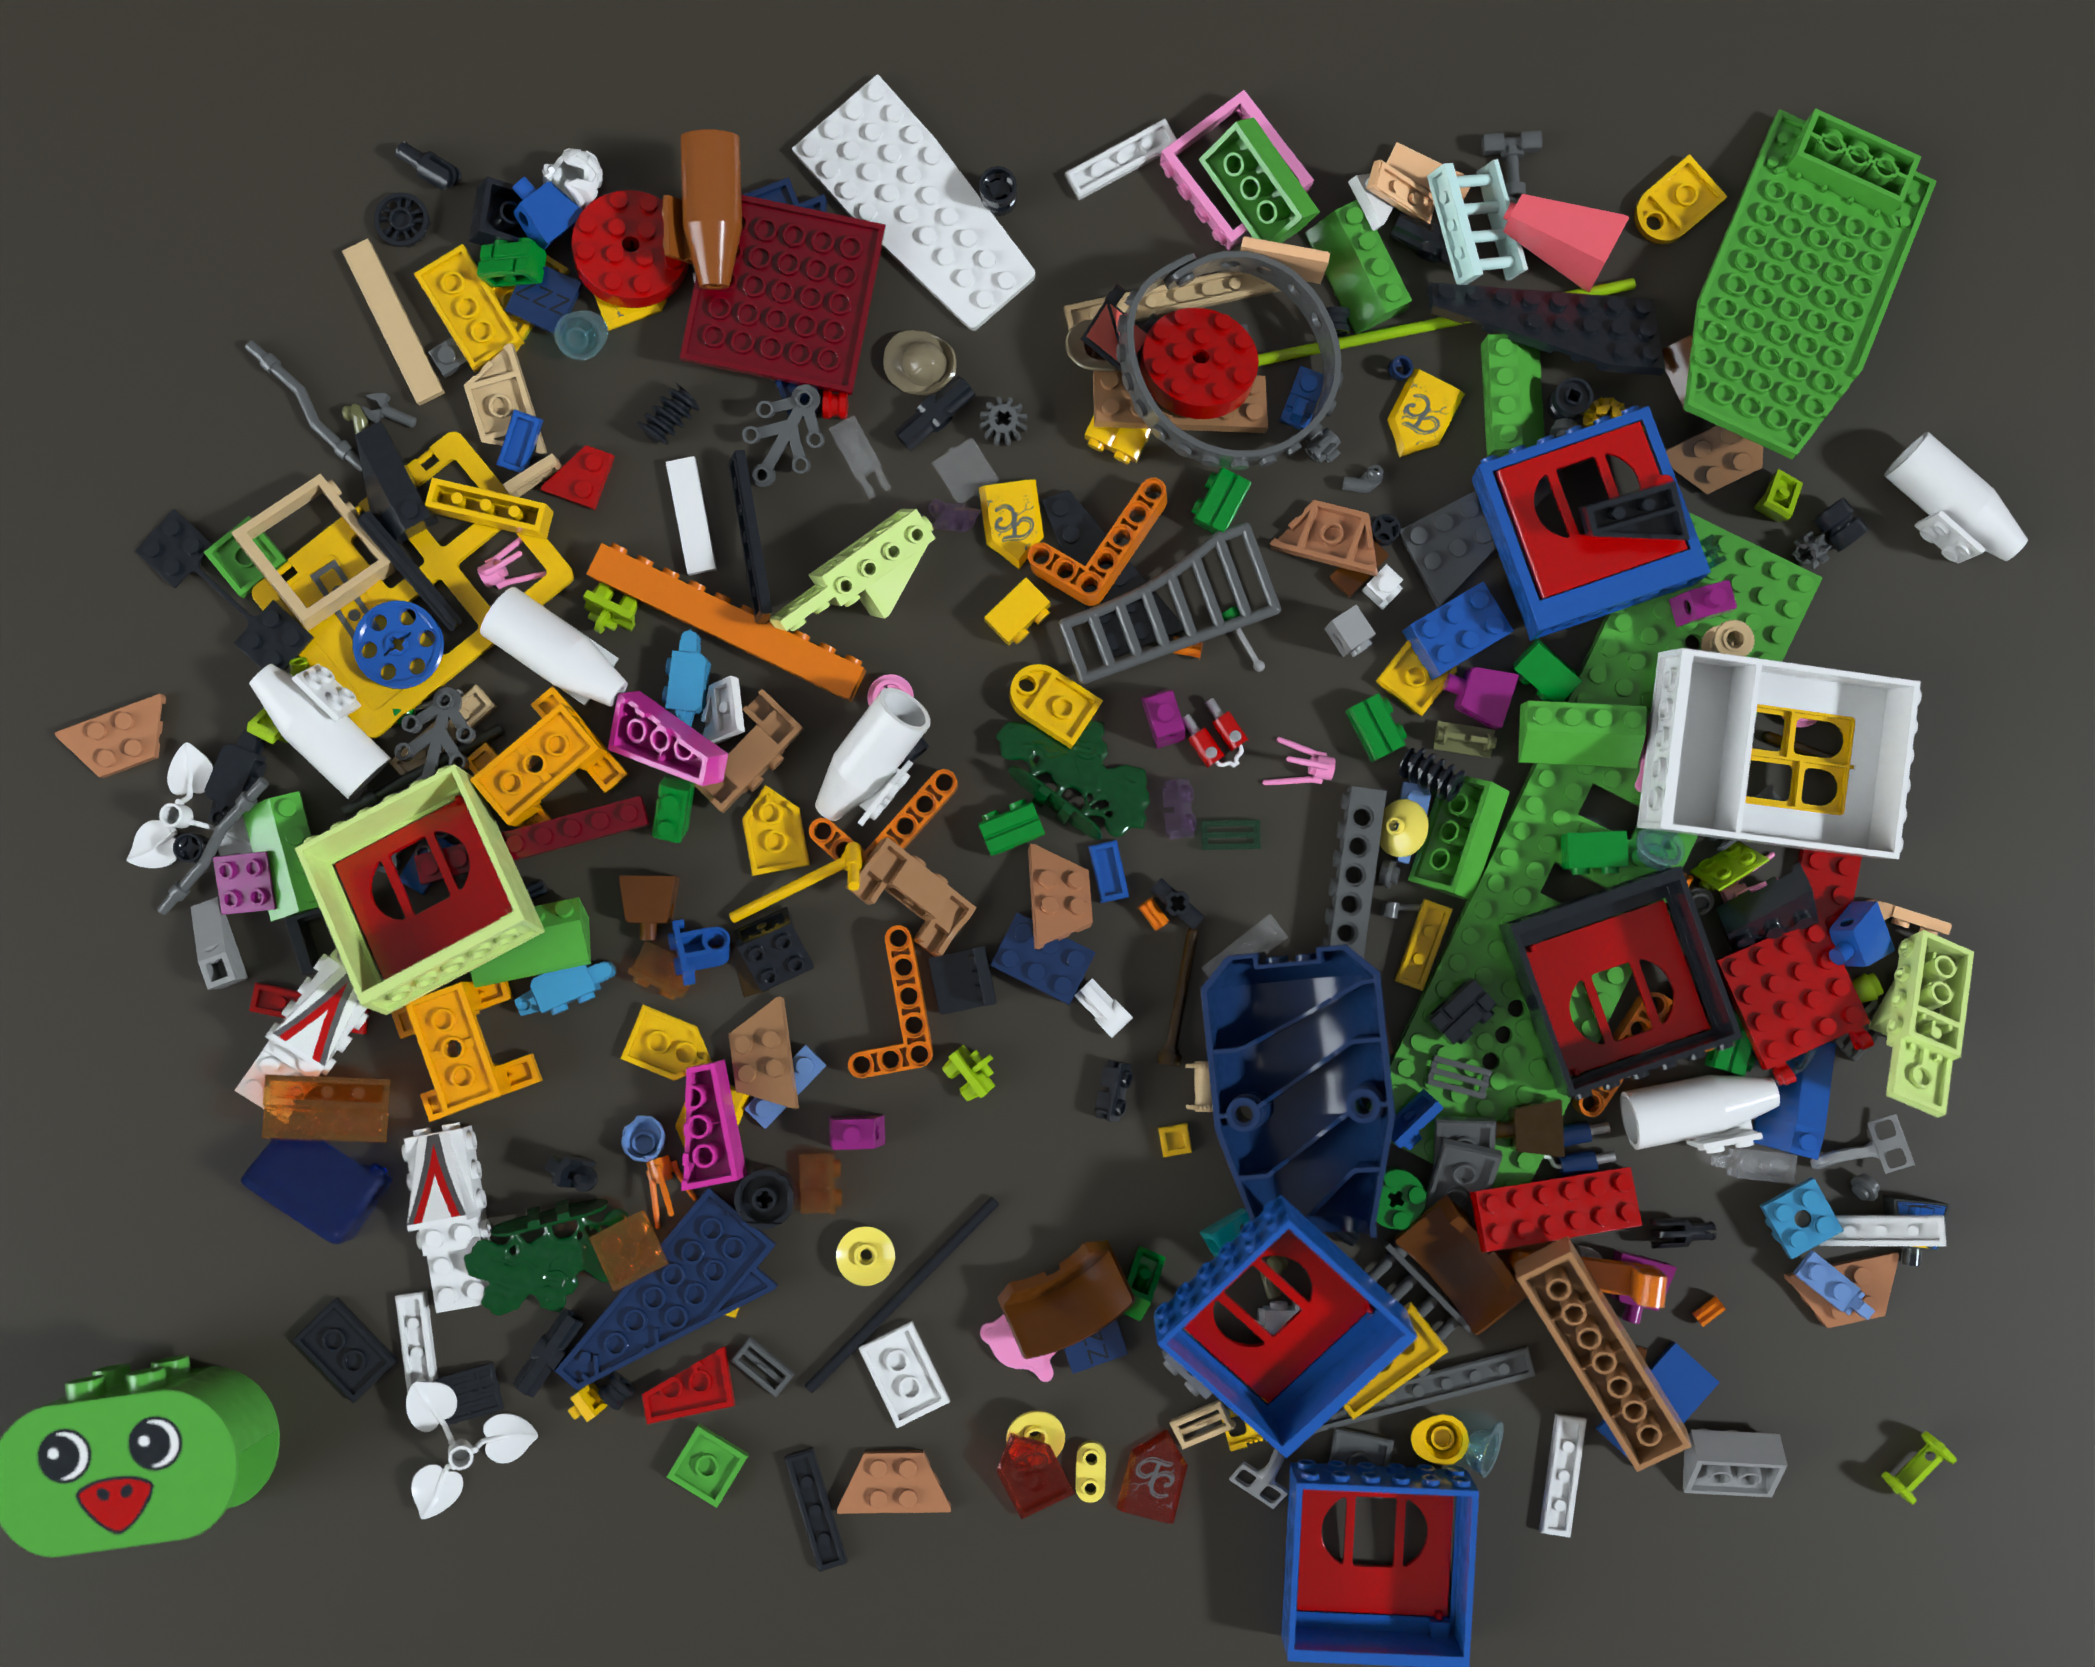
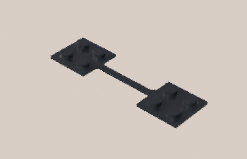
(178, 549)

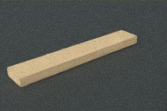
(393, 322)

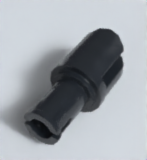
(429, 166)
(1682, 1232)

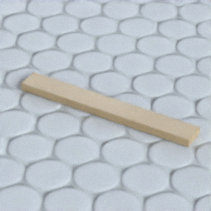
(1199, 293)

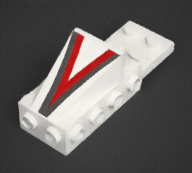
(311, 1029)
(447, 1210)

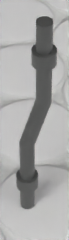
(272, 364)
(244, 802)

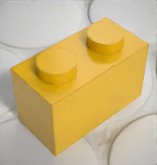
(1017, 612)

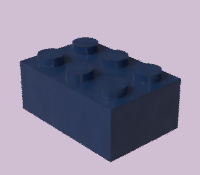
(1052, 969)

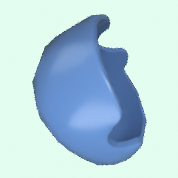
(643, 1139)

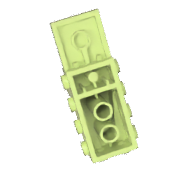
(867, 570)
(1925, 1019)

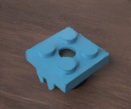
(1800, 1218)

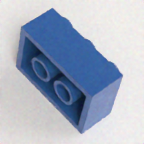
(1457, 630)

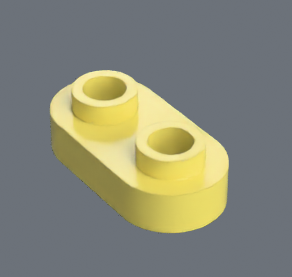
(1090, 1472)

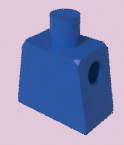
(544, 212)
(1860, 935)

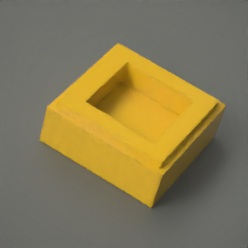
(1175, 1139)

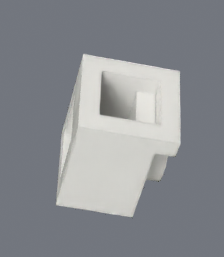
(1383, 587)
(1276, 1315)

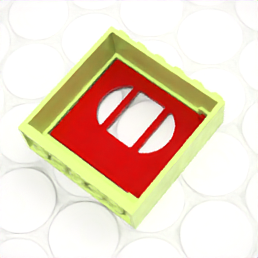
(442, 941)

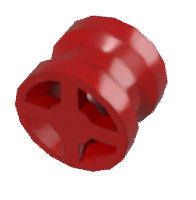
(834, 405)

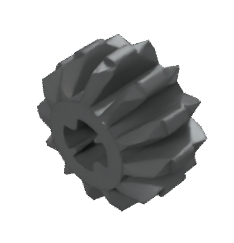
(1002, 431)

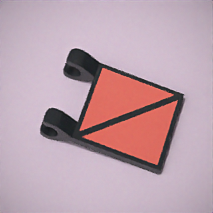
(1102, 331)

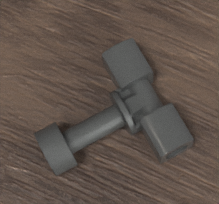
(1511, 150)

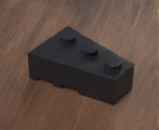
(1643, 513)
(1769, 912)

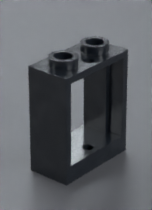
(303, 940)

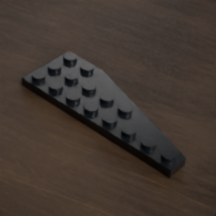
(1600, 329)

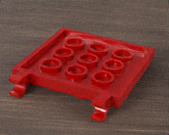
(1793, 997)

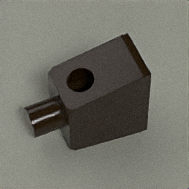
(1534, 1127)

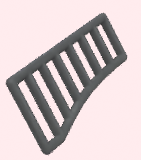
(1170, 578)

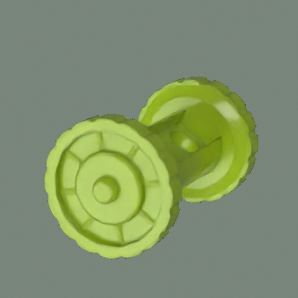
(1918, 1468)

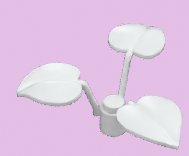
(155, 838)
(439, 1488)

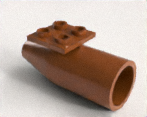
(708, 219)

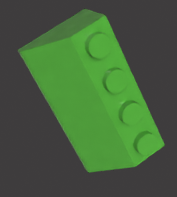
(1258, 183)
(1359, 268)
(1511, 394)
(1581, 734)
(278, 828)
(1460, 839)
(560, 947)

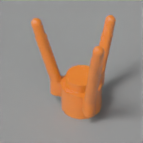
(658, 1172)

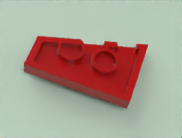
(693, 1391)

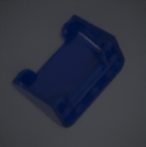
(317, 1186)

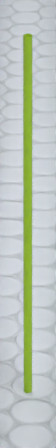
(1413, 328)

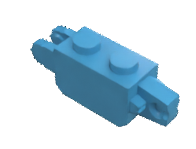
(687, 679)
(556, 989)

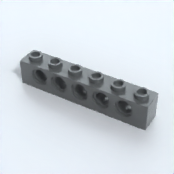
(1373, 804)

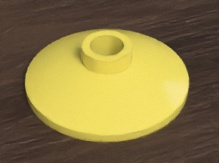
(1411, 830)
(863, 1271)
(1049, 1428)

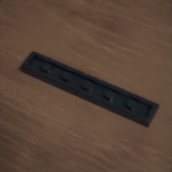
(750, 537)

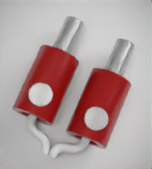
(1206, 745)

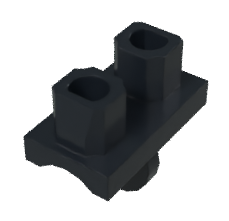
(572, 1172)

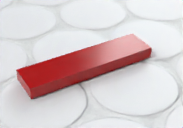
(273, 999)

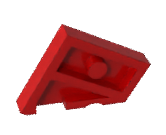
(581, 477)

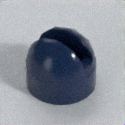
(1400, 362)

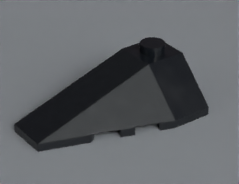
(391, 486)

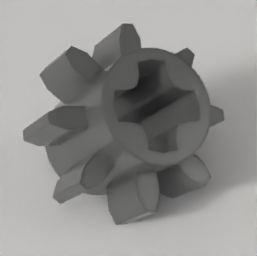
(1323, 446)
(1815, 543)

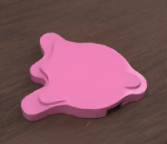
(1006, 1350)

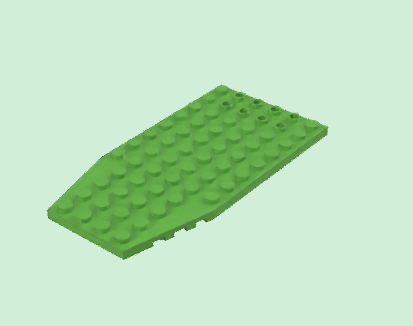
(1802, 278)

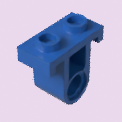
(695, 951)

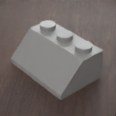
(1733, 1463)

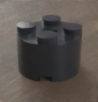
(753, 1208)

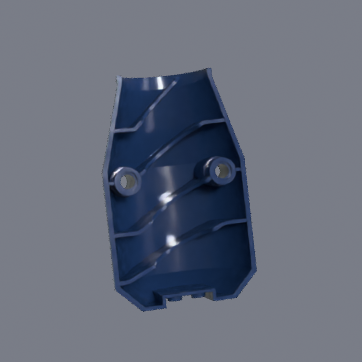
(1301, 1052)

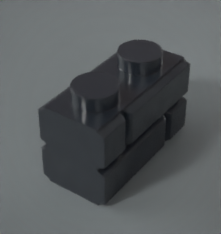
(1461, 1012)

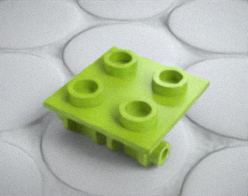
(1728, 866)

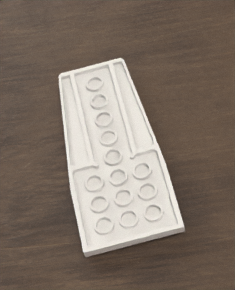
(897, 174)

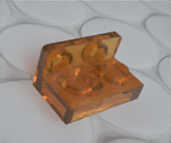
(656, 968)
(819, 1183)

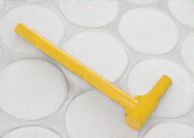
(850, 861)

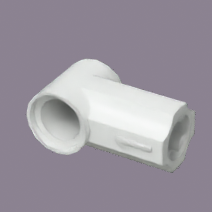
(1107, 1012)

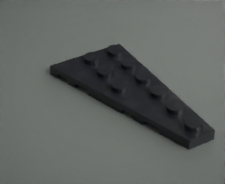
(1079, 539)

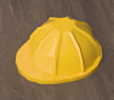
(1440, 1439)

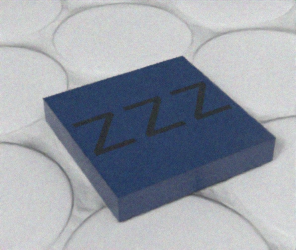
(545, 302)
(1096, 1349)

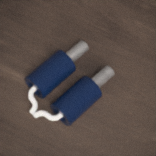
(1581, 1161)

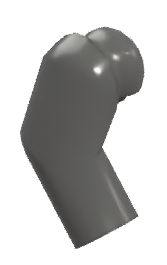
(1366, 482)

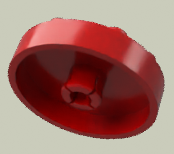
(601, 256)
(1199, 363)

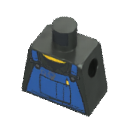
(1909, 1206)

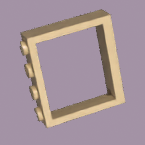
(342, 595)

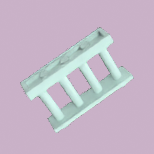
(1456, 227)

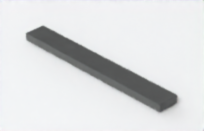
(1447, 1383)

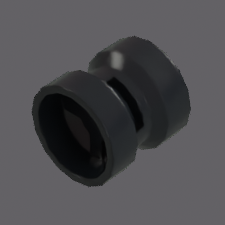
(185, 847)

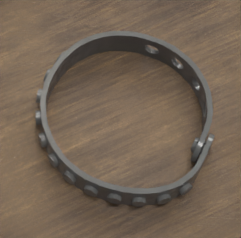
(1281, 276)

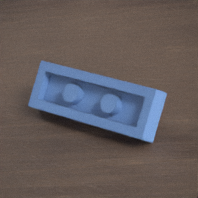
(806, 1068)

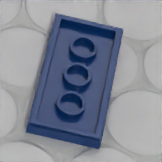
(1681, 1380)

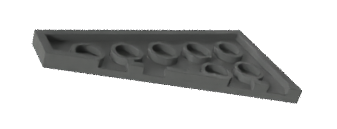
(1455, 541)

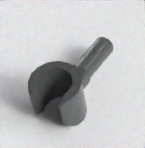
(1391, 909)

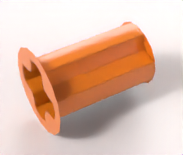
(1193, 651)
(1153, 914)
(1709, 1311)

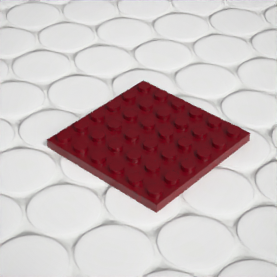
(792, 298)

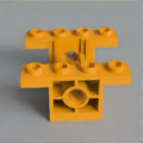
(562, 744)
(471, 1076)

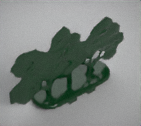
(1080, 769)
(541, 1267)

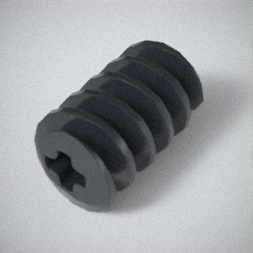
(668, 415)
(1432, 775)

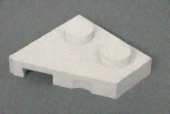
(1374, 207)
(723, 711)

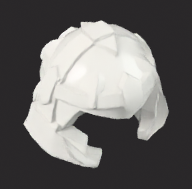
(576, 175)

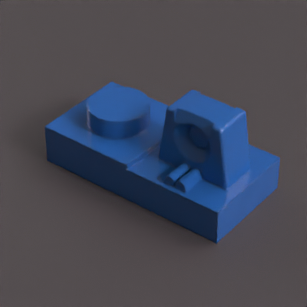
(1302, 398)
(1413, 1117)

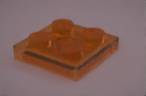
(629, 1250)

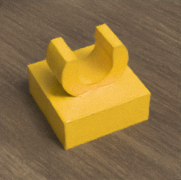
(587, 1403)

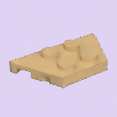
(496, 394)

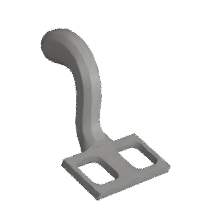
(1875, 1148)
(1264, 1478)

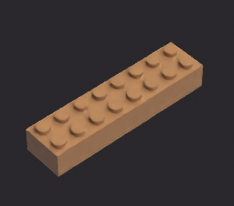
(1602, 1354)

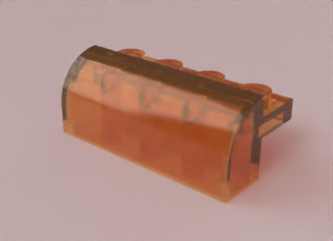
(326, 1108)

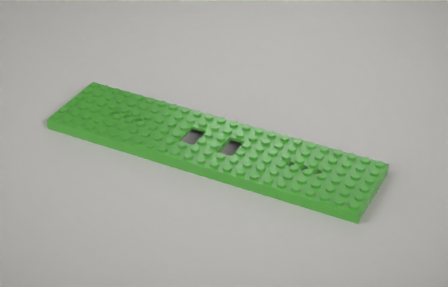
(1615, 671)

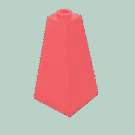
(1565, 235)

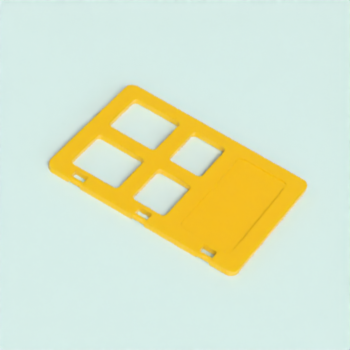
(332, 642)

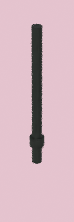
(372, 797)

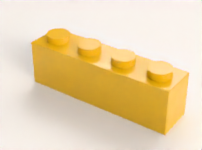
(489, 508)

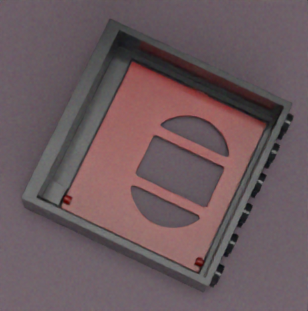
(1556, 965)

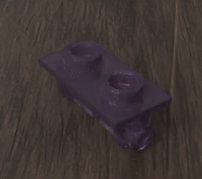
(952, 516)
(1182, 821)

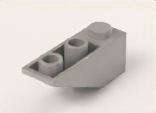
(216, 946)

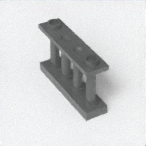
(1395, 1254)

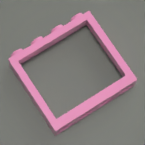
(1190, 190)

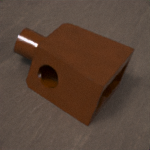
(649, 901)

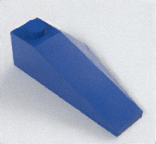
(1802, 1115)

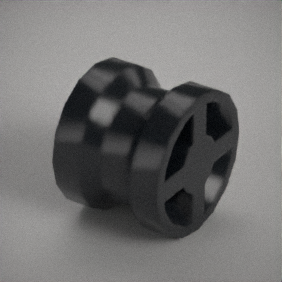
(1339, 317)
(1389, 526)
(616, 1391)

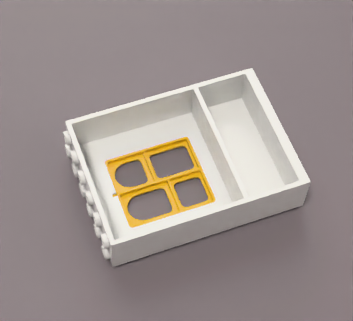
(1704, 750)

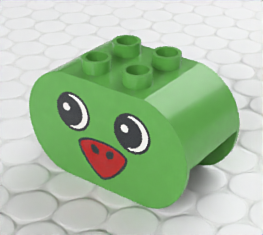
(135, 1457)

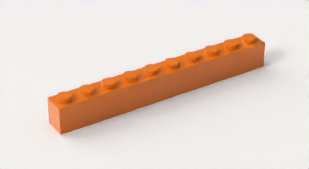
(726, 622)

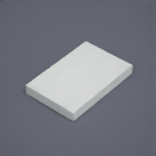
(904, 1374)

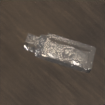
(1758, 1165)

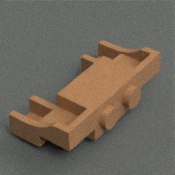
(755, 752)
(919, 890)

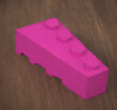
(663, 741)
(711, 1129)

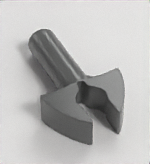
(387, 411)

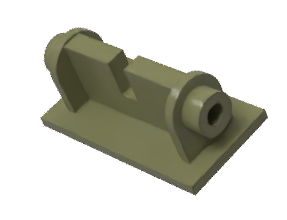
(1464, 739)

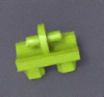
(607, 613)
(974, 1070)

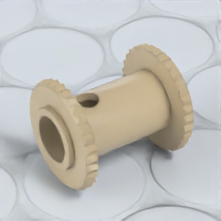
(1735, 633)
(1202, 1087)

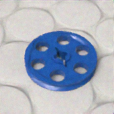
(384, 640)

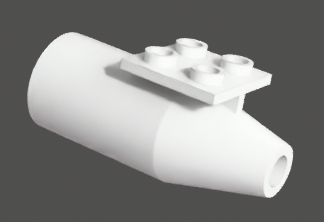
(1961, 506)
(553, 648)
(314, 719)
(868, 760)
(1700, 1109)

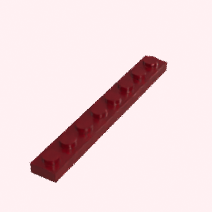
(546, 836)

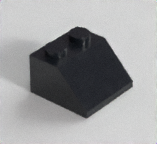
(494, 214)

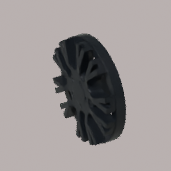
(401, 220)

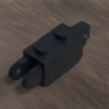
(233, 773)

